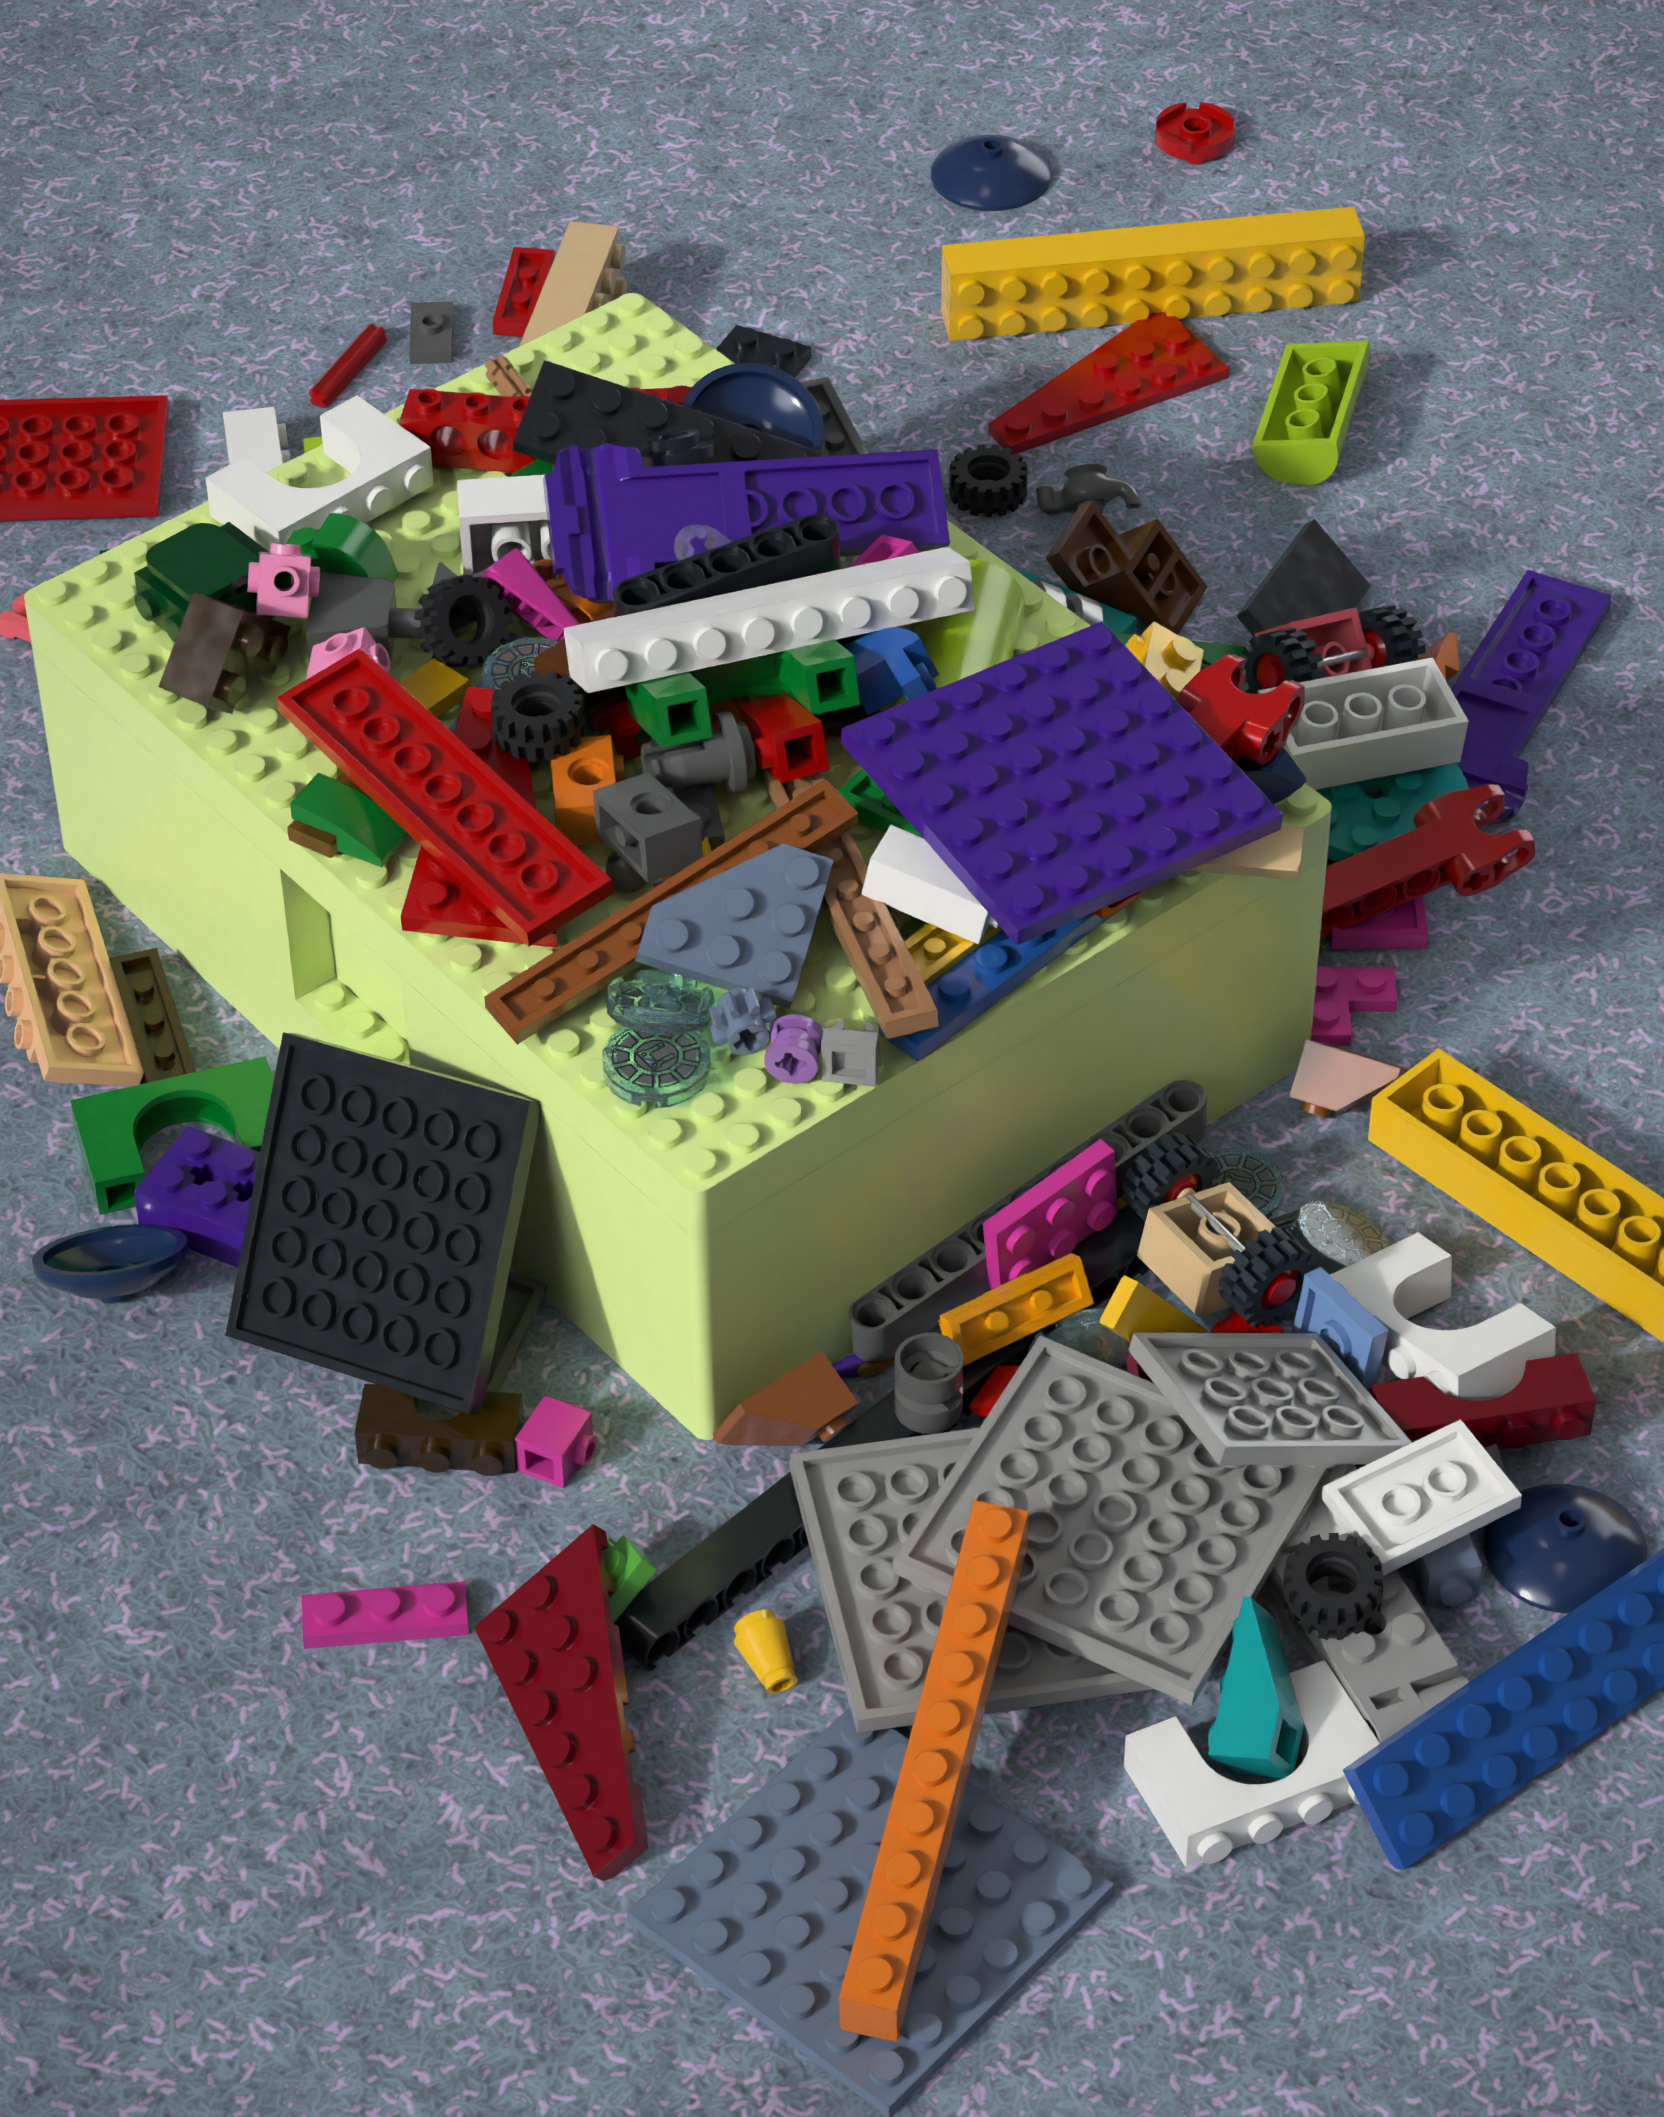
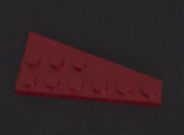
(569, 1692)

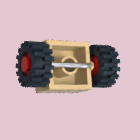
(1211, 1238)

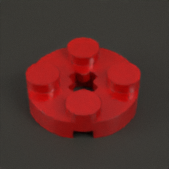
(1195, 133)

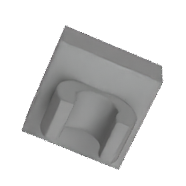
(850, 1055)

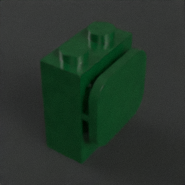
(200, 561)

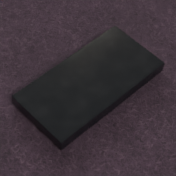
(1304, 583)

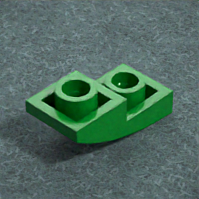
(356, 820)

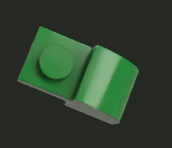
(346, 548)

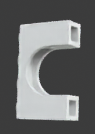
(384, 468)
(919, 883)
(1462, 1363)
(1213, 1815)

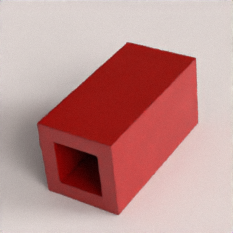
(785, 737)

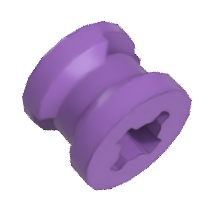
(794, 1049)

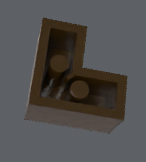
(217, 650)

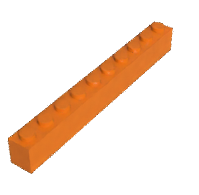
(933, 1773)

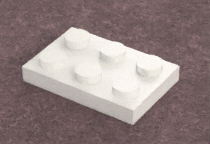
(1422, 1496)

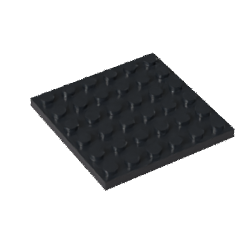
(383, 1221)

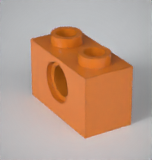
(573, 784)

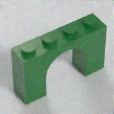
(677, 705)
(120, 1121)

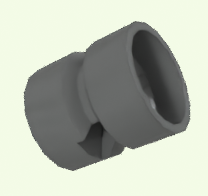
(928, 1383)

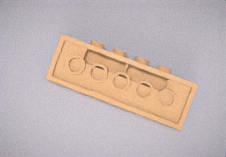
(63, 984)

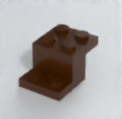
(1128, 570)

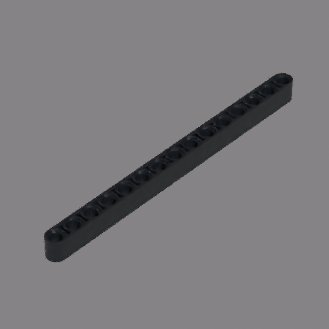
(772, 1527)

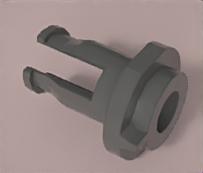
(723, 758)

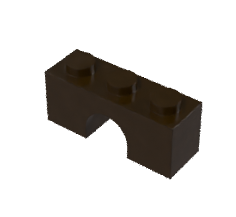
(395, 1434)

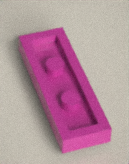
(384, 1615)

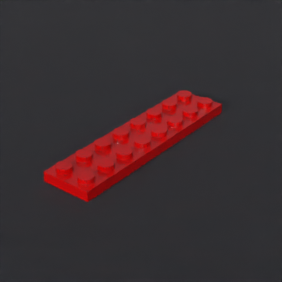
(445, 797)

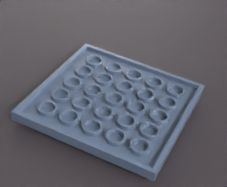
(781, 1891)

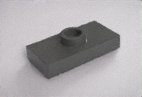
(431, 333)

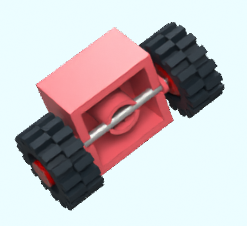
(1331, 646)

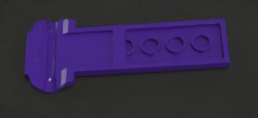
(623, 518)
(1519, 676)

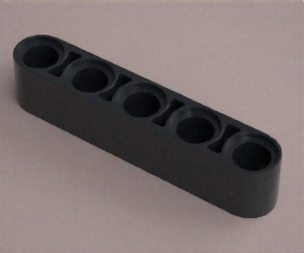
(765, 558)

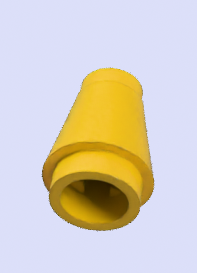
(766, 1649)

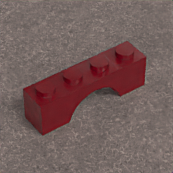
(1545, 1406)

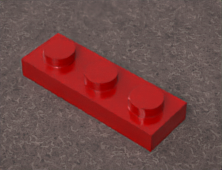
(521, 289)

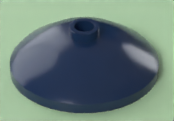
(991, 173)
(760, 400)
(110, 1260)
(1563, 1546)

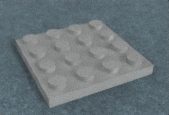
(1268, 1398)

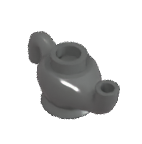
(1085, 485)

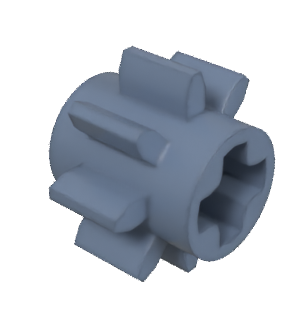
(742, 1021)

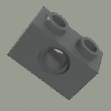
(648, 826)

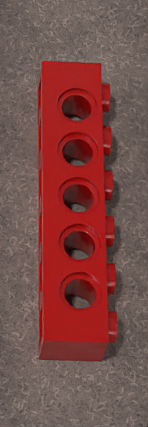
(467, 428)

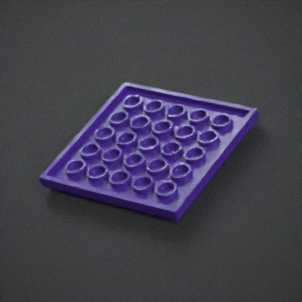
(1060, 781)

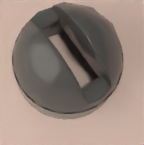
(622, 875)

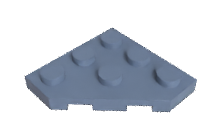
(742, 925)

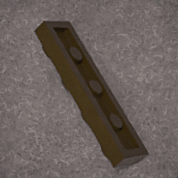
(152, 1015)

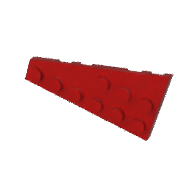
(1126, 374)
(435, 897)

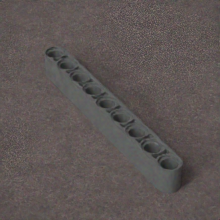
(956, 1266)

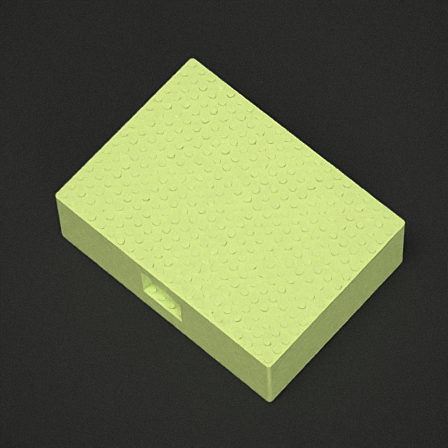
(697, 1233)

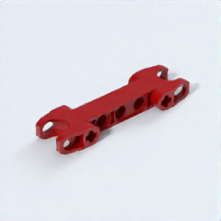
(1236, 720)
(1438, 852)

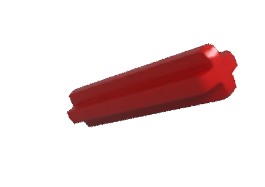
(347, 366)

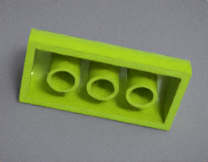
(1310, 410)
(975, 638)

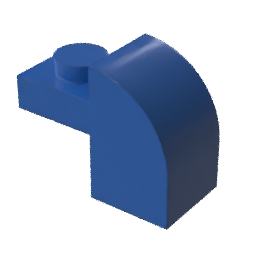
(891, 666)

